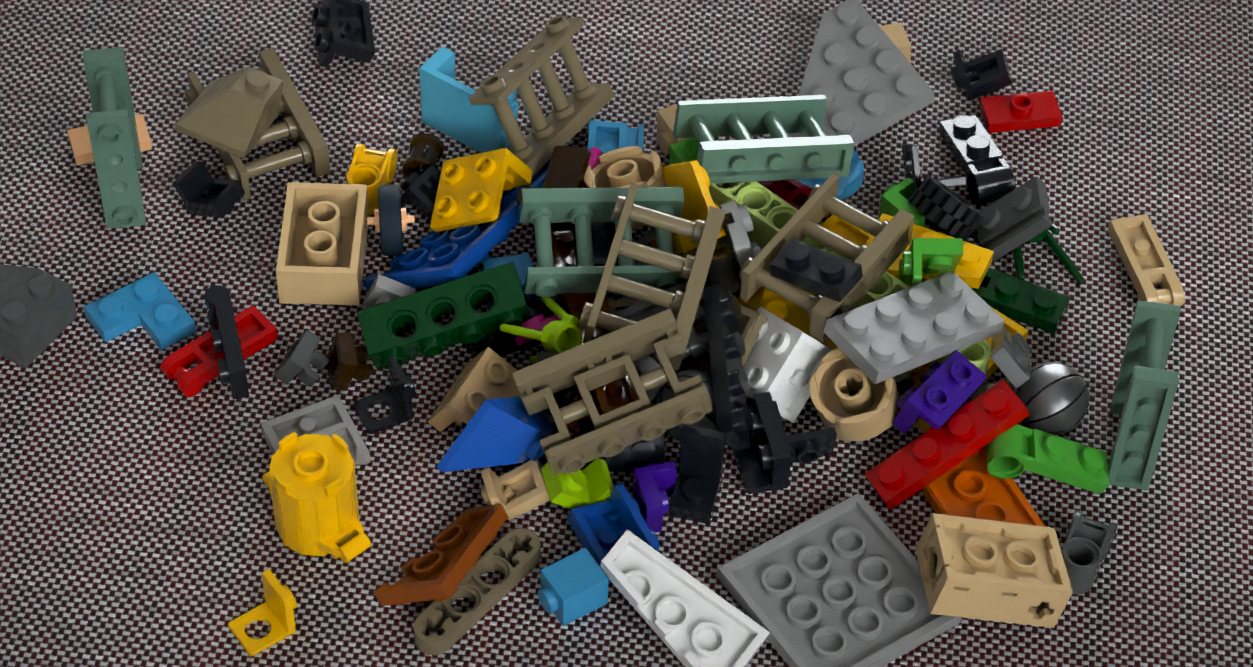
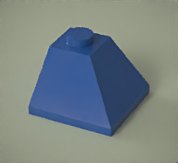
(497, 436)

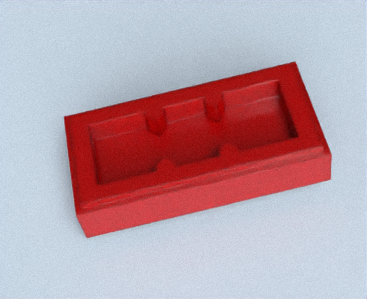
(1020, 111)

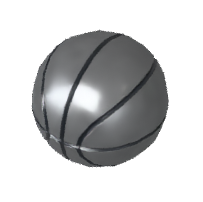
(1054, 398)

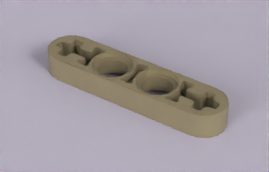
(483, 594)

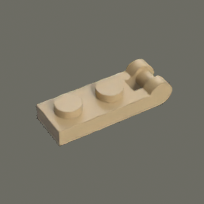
(1146, 260)

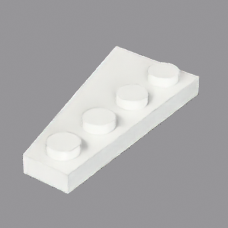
(680, 609)

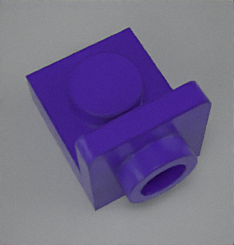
(651, 489)

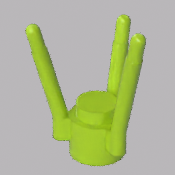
(556, 335)

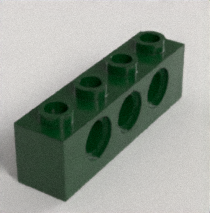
(424, 308)

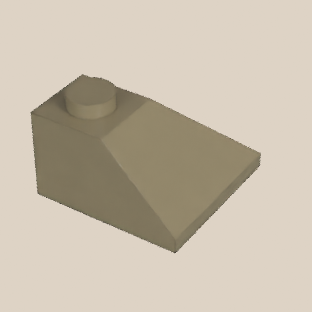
(233, 111)

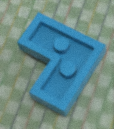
(145, 304)

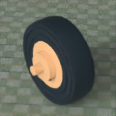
(390, 220)

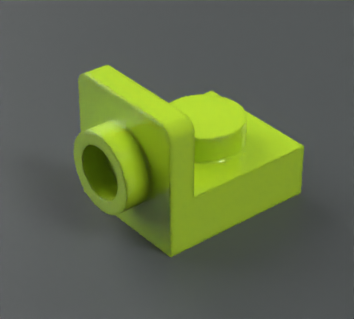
(580, 487)

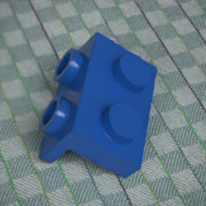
(603, 523)

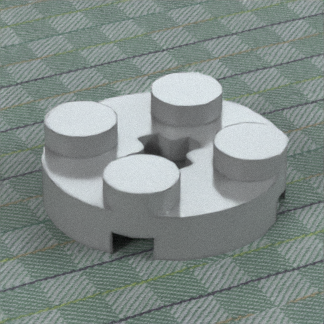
(737, 227)

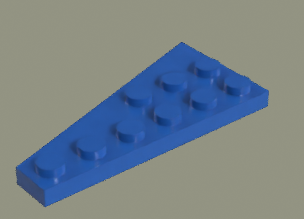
(456, 251)

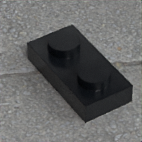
(816, 270)

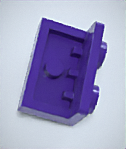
(941, 394)

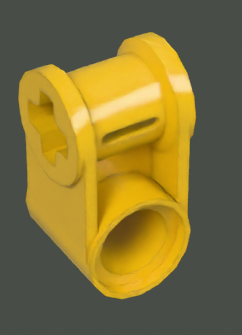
(372, 169)

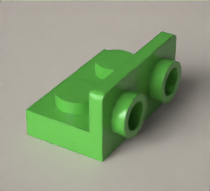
(929, 256)

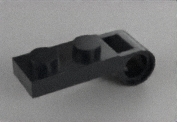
(979, 157)

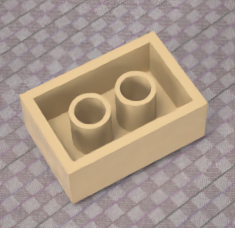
(323, 244)

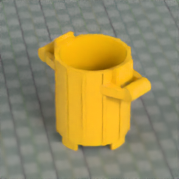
(316, 496)

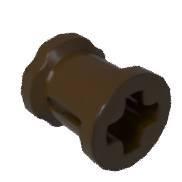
(419, 157)

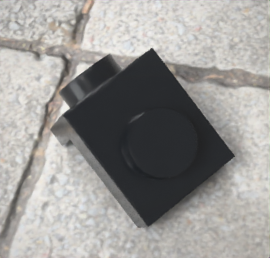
(981, 74)
(207, 194)

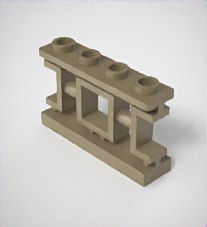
(602, 363)

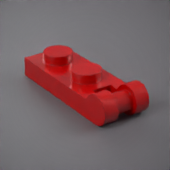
(254, 334)

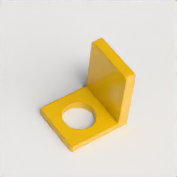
(276, 611)

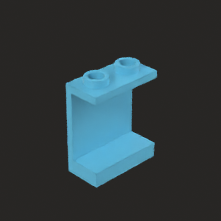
(448, 109)

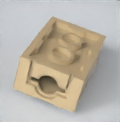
(993, 570)

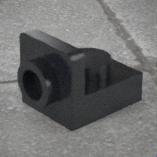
(421, 190)

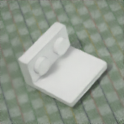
(783, 364)

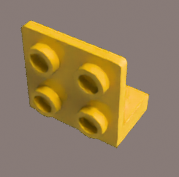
(473, 188)
(696, 199)

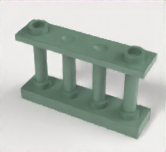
(114, 137)
(763, 159)
(582, 208)
(1143, 395)

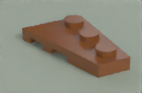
(455, 553)

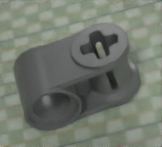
(1085, 549)

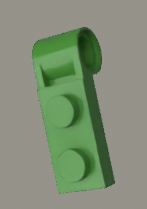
(1047, 456)

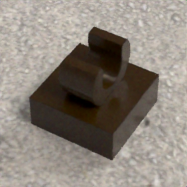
(346, 362)

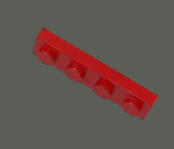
(945, 448)

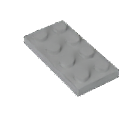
(913, 327)

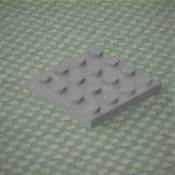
(836, 591)

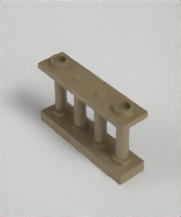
(568, 113)
(296, 124)
(889, 242)
(691, 267)

